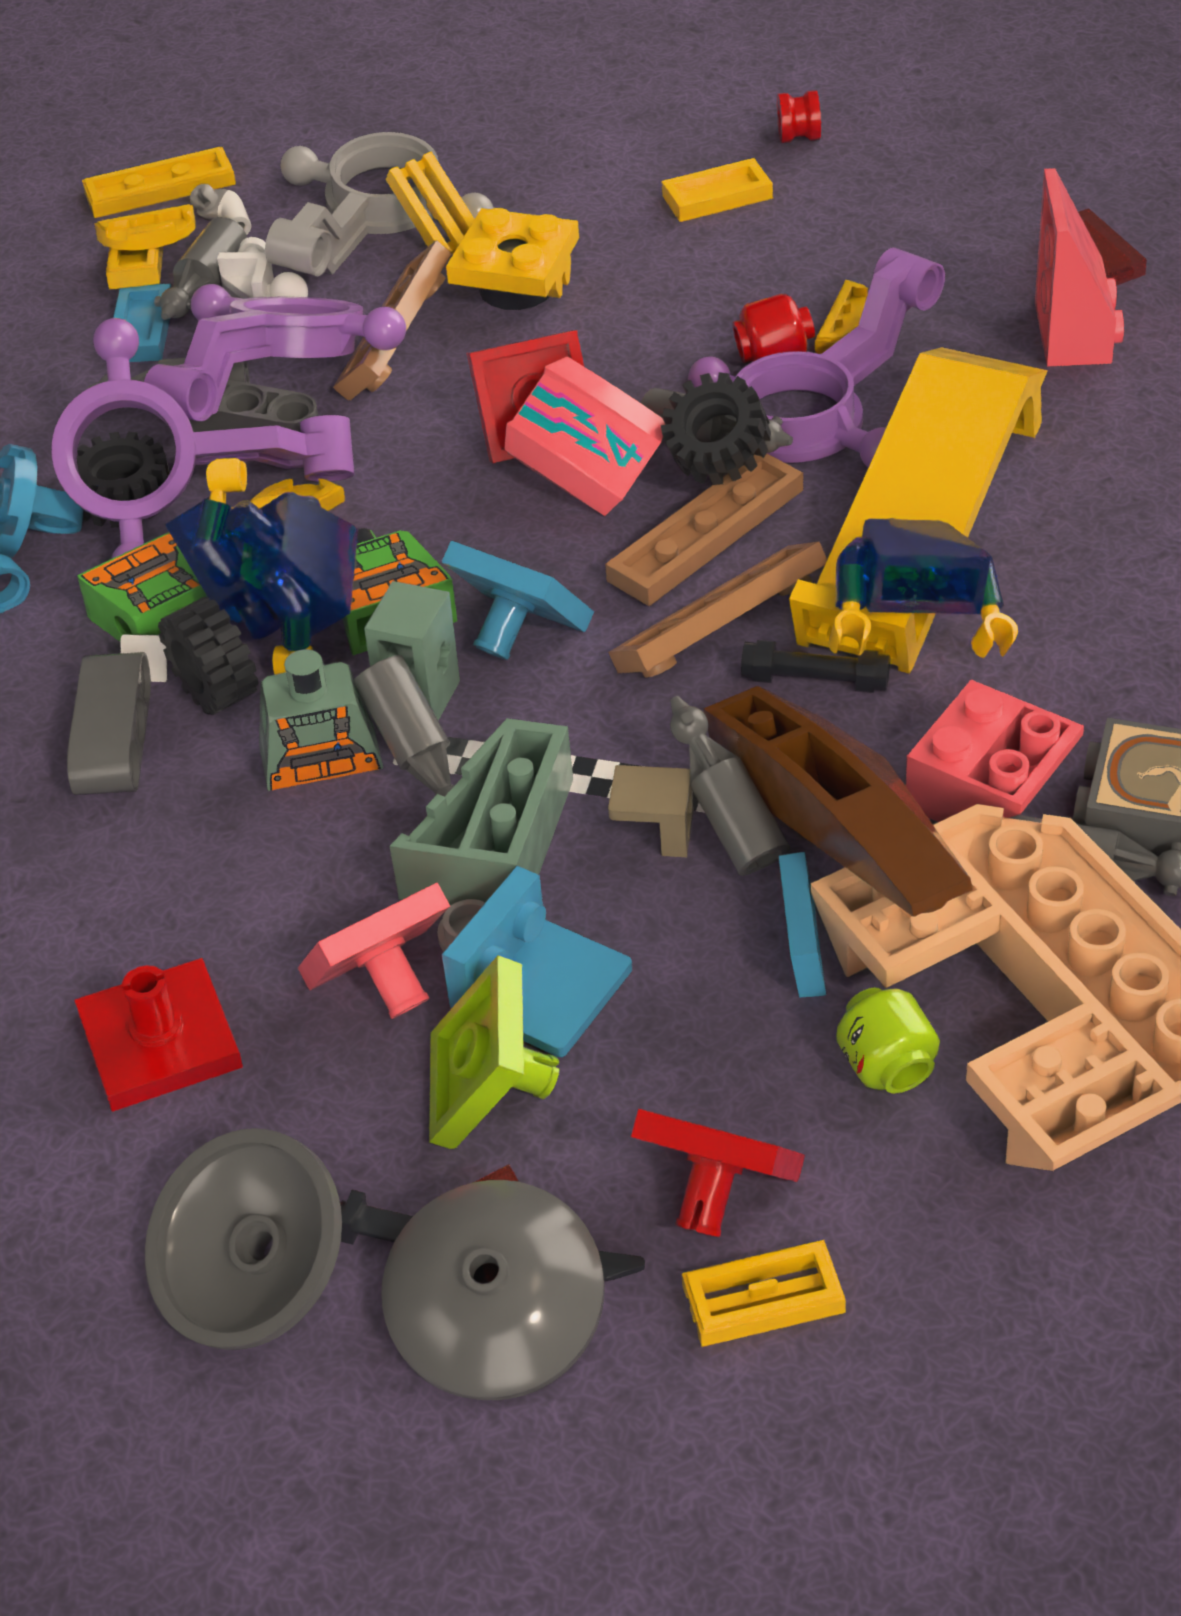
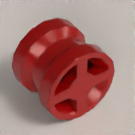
(799, 116)

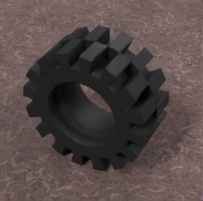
(703, 404)
(135, 460)
(208, 655)

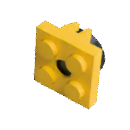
(514, 257)

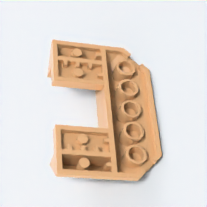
(1074, 944)

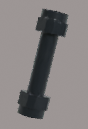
(762, 661)

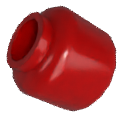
(772, 328)

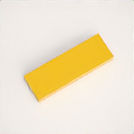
(157, 181)

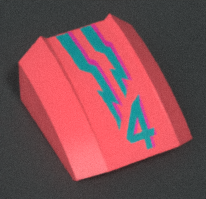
(584, 435)

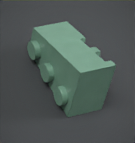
(493, 816)

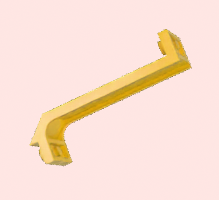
(927, 467)

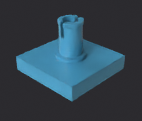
(515, 594)

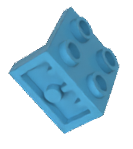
(562, 972)

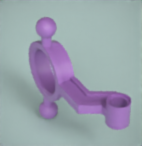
(897, 285)
(263, 327)
(319, 447)

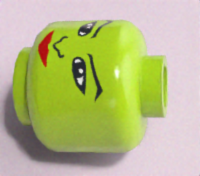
(888, 1039)

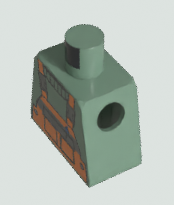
(314, 724)

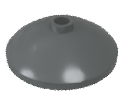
(213, 1234)
(500, 1334)

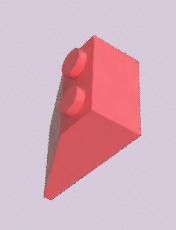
(1072, 290)

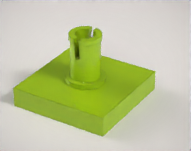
(482, 1056)

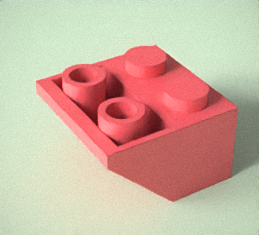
(987, 753)

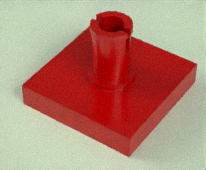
(506, 378)
(157, 1033)
(715, 1161)

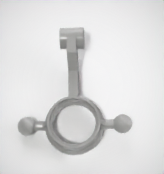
(324, 237)

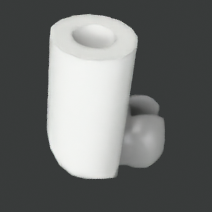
(219, 203)

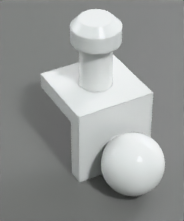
(250, 274)

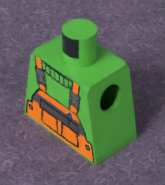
(379, 563)
(139, 588)

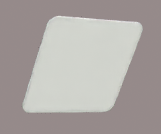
(154, 650)

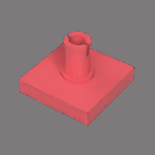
(377, 946)

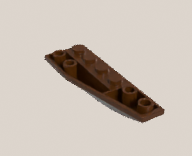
(839, 798)

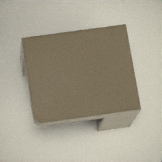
(657, 797)

